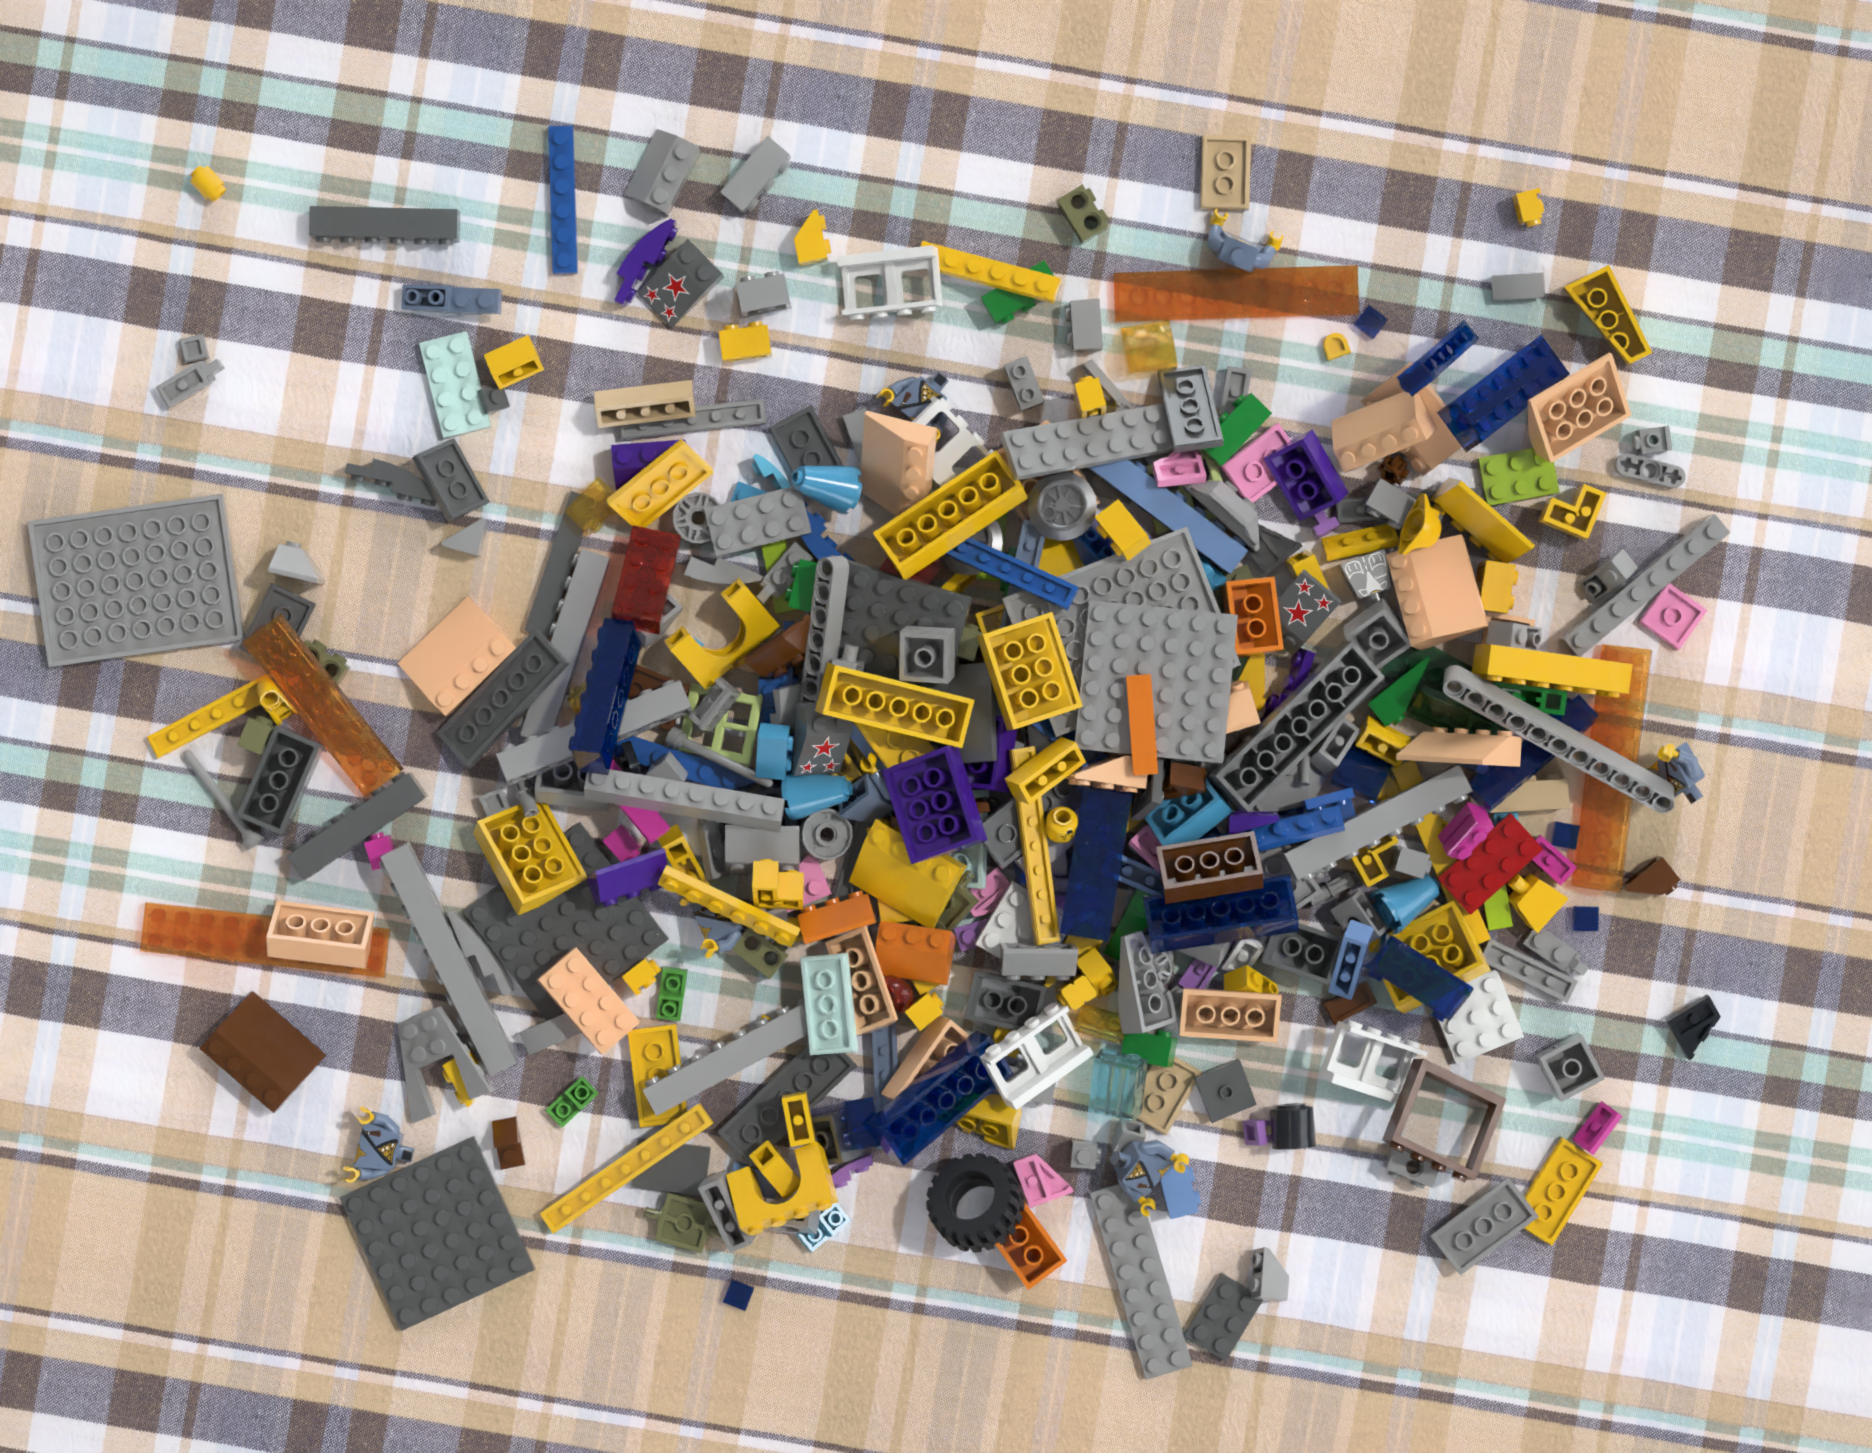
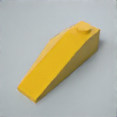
(994, 1121)

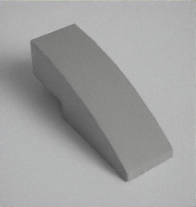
(721, 573)

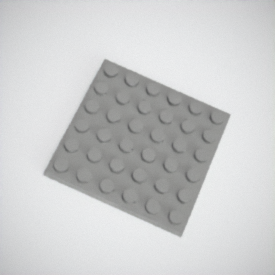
(1189, 671)

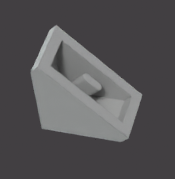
(469, 539)

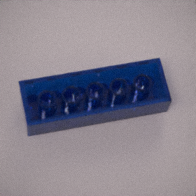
(1502, 393)
(605, 696)
(1095, 863)
(1221, 917)
(936, 1100)

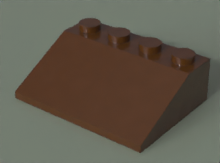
(263, 1052)

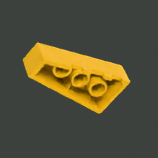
(1608, 310)

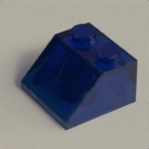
(1362, 773)
(855, 1115)

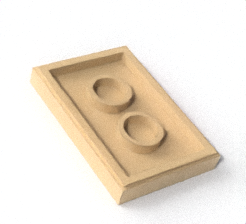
(1225, 172)
(1166, 1093)

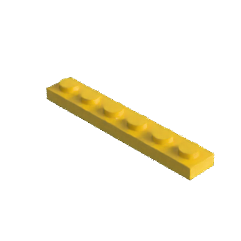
(997, 274)
(728, 906)

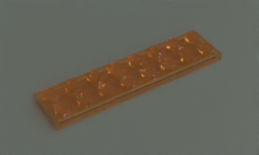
(323, 705)

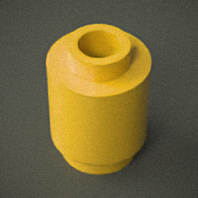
(207, 183)

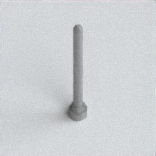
(677, 738)
(250, 836)

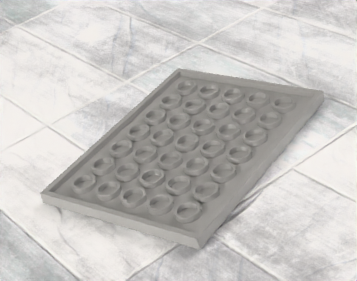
(1159, 576)
(136, 580)

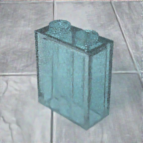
(1118, 1084)

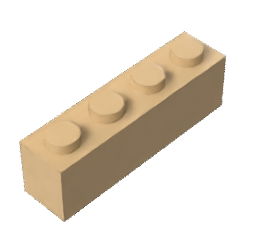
(644, 404)
(1535, 795)

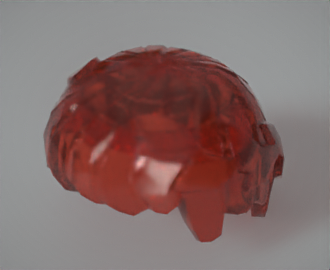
(900, 993)

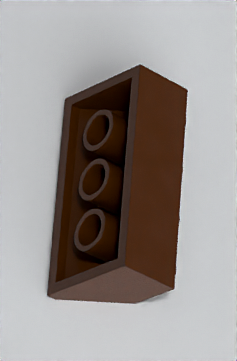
(1210, 867)

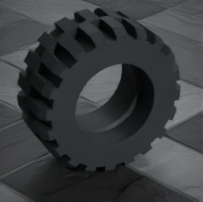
(990, 1226)

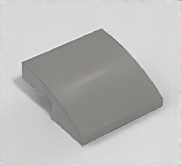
(785, 705)

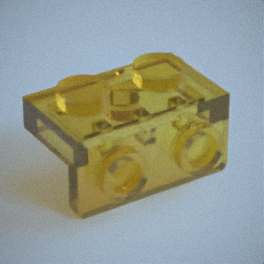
(591, 507)
(1099, 1023)

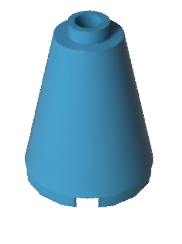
(829, 485)
(813, 793)
(1404, 901)

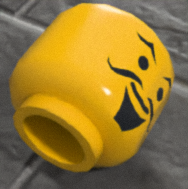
(1061, 824)

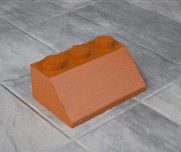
(1258, 615)
(836, 917)
(915, 952)
(1031, 1250)

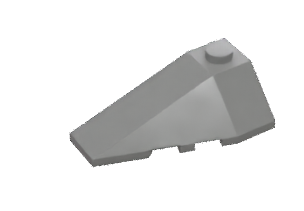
(1142, 996)

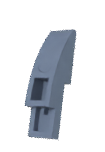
(451, 299)

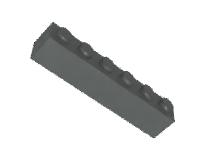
(384, 224)
(357, 825)

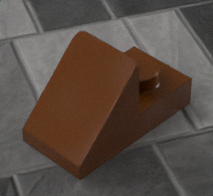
(1183, 781)
(508, 1142)

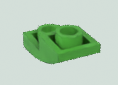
(671, 993)
(571, 1102)

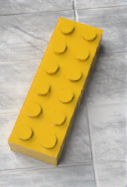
(950, 515)
(1552, 669)
(894, 705)

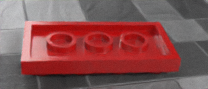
(1490, 864)

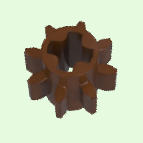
(1394, 470)

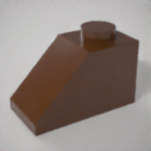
(1653, 878)

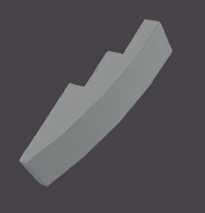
(474, 944)

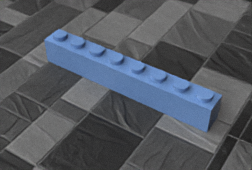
(1173, 512)

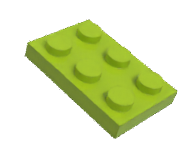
(1516, 477)

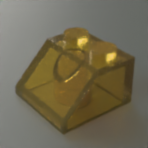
(1148, 348)

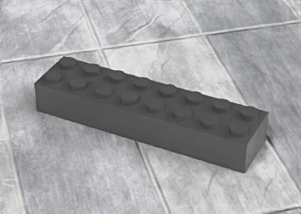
(1295, 726)

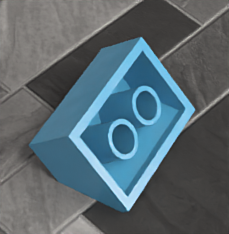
(1188, 816)

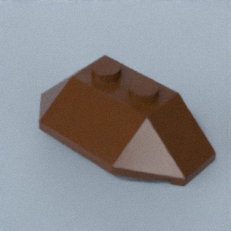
(779, 652)

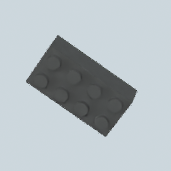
(280, 780)

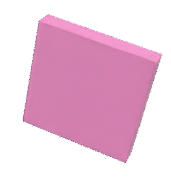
(1672, 616)

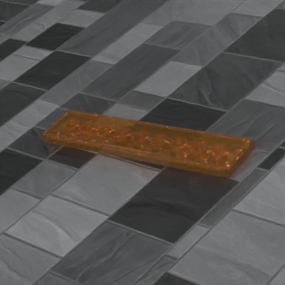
(1236, 293)
(1604, 809)
(236, 938)

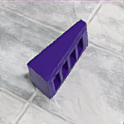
(1244, 821)

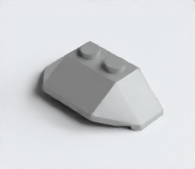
(1228, 508)
(1289, 792)

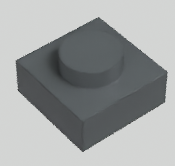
(493, 399)

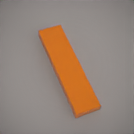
(1142, 724)

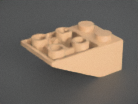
(1109, 773)

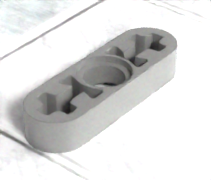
(1665, 481)

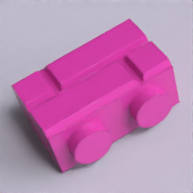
(1465, 831)

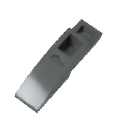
(404, 482)

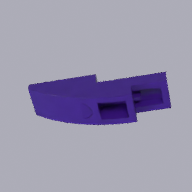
(648, 250)
(1301, 664)

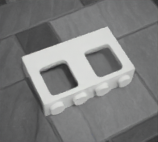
(890, 267)
(956, 446)
(1041, 1068)
(1363, 1076)

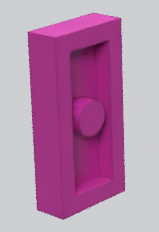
(1553, 862)
(1597, 1128)

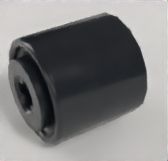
(1292, 1126)

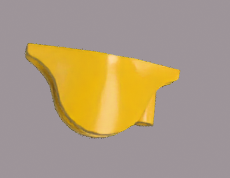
(1420, 527)

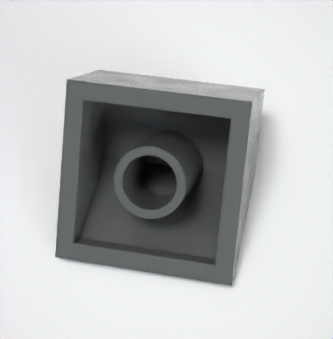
(829, 1135)

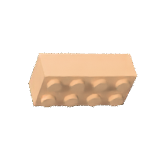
(588, 1001)

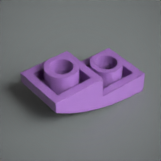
(843, 1174)

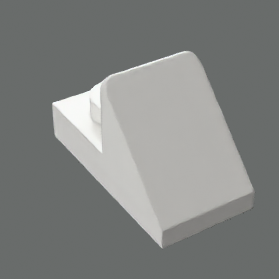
(1243, 953)

